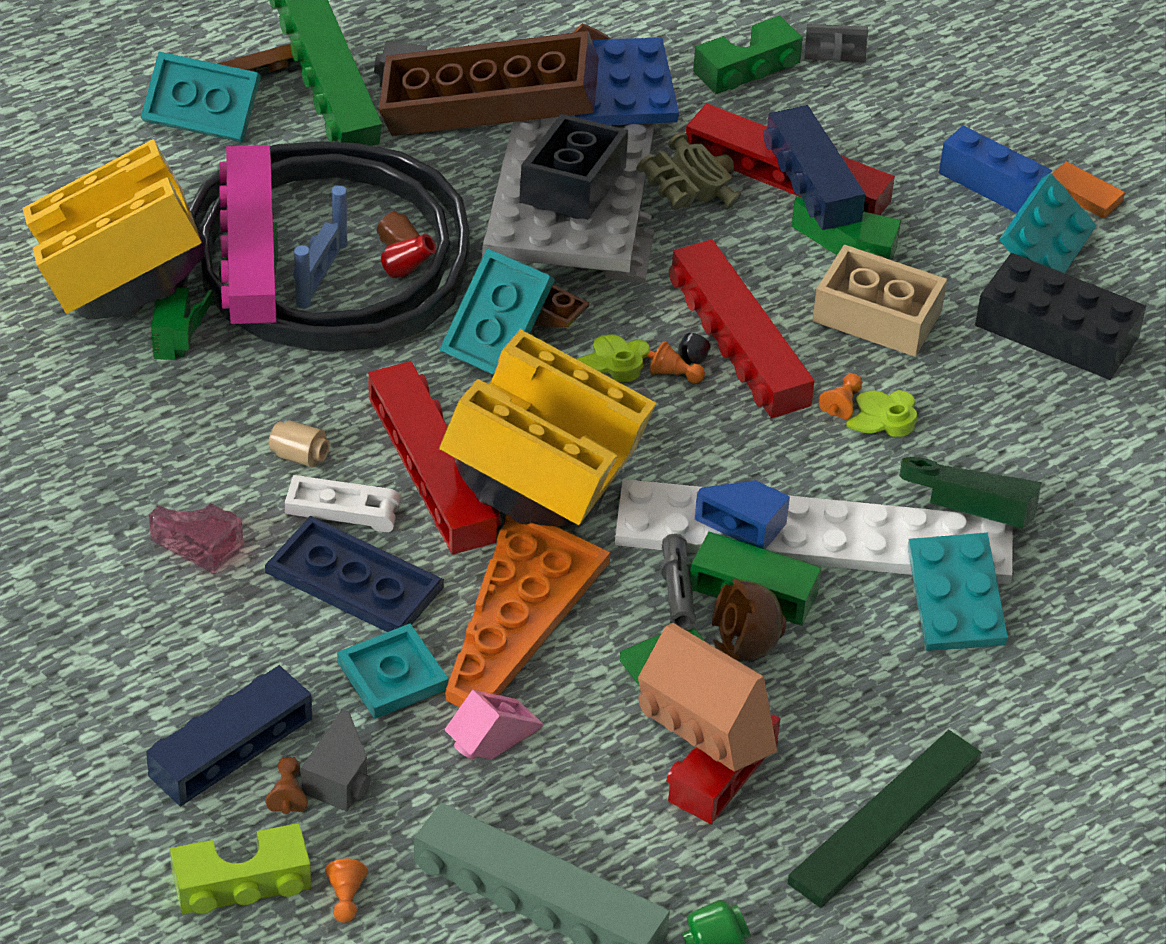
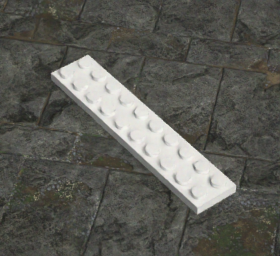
(816, 529)

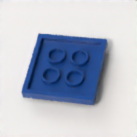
(633, 83)

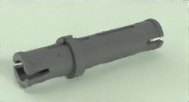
(677, 572)

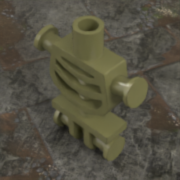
(690, 174)

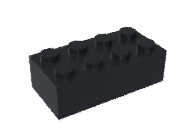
(1060, 316)

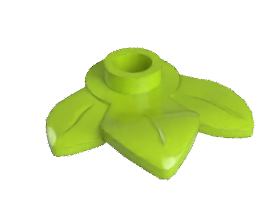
(618, 355)
(881, 410)

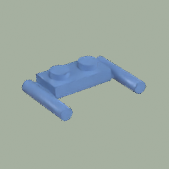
(316, 259)

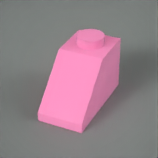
(490, 725)

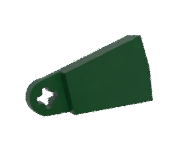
(975, 492)

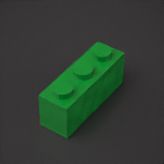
(727, 559)

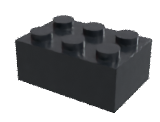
(573, 166)

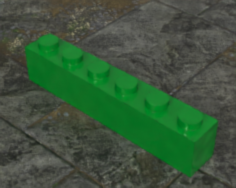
(329, 71)

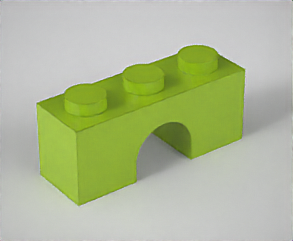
(209, 882)

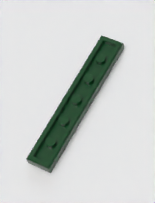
(884, 818)

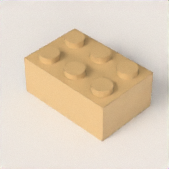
(879, 300)

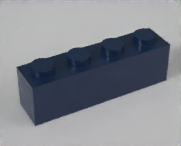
(814, 167)
(229, 735)

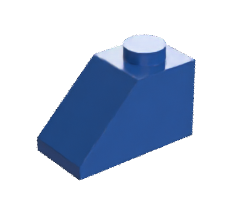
(743, 511)

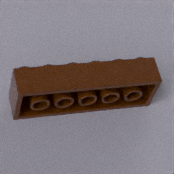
(489, 83)

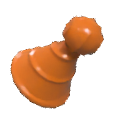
(669, 362)
(839, 400)
(346, 878)

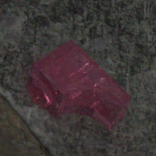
(200, 536)

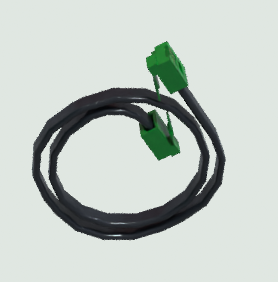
(334, 330)

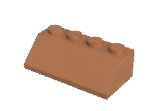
(707, 699)

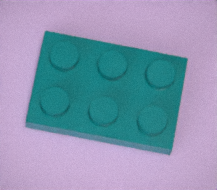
(200, 97)
(1049, 226)
(495, 307)
(957, 592)

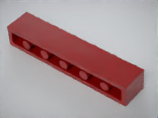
(744, 142)
(741, 329)
(417, 432)

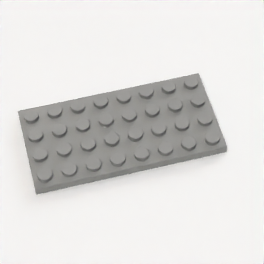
(554, 238)

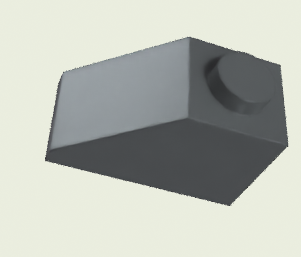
(337, 766)

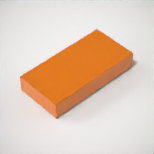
(1089, 190)

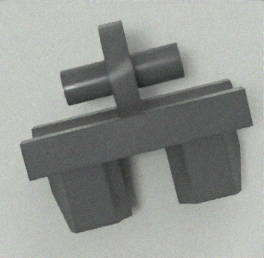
(836, 42)

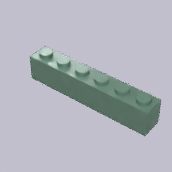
(535, 882)

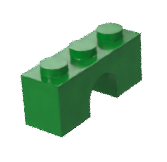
(727, 66)

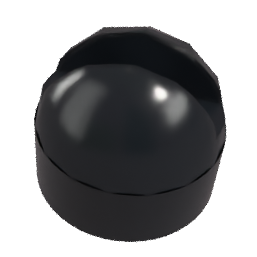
(693, 348)

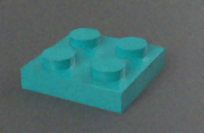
(392, 670)

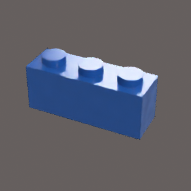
(990, 168)

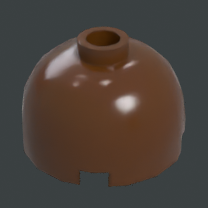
(750, 615)

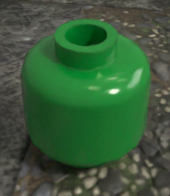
(716, 925)

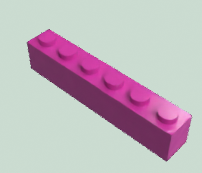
(249, 235)

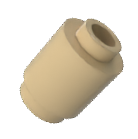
(299, 443)

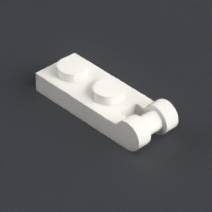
(343, 502)

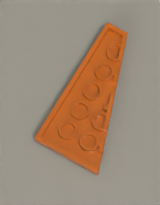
(522, 599)

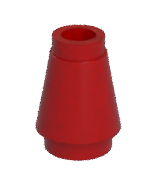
(407, 255)

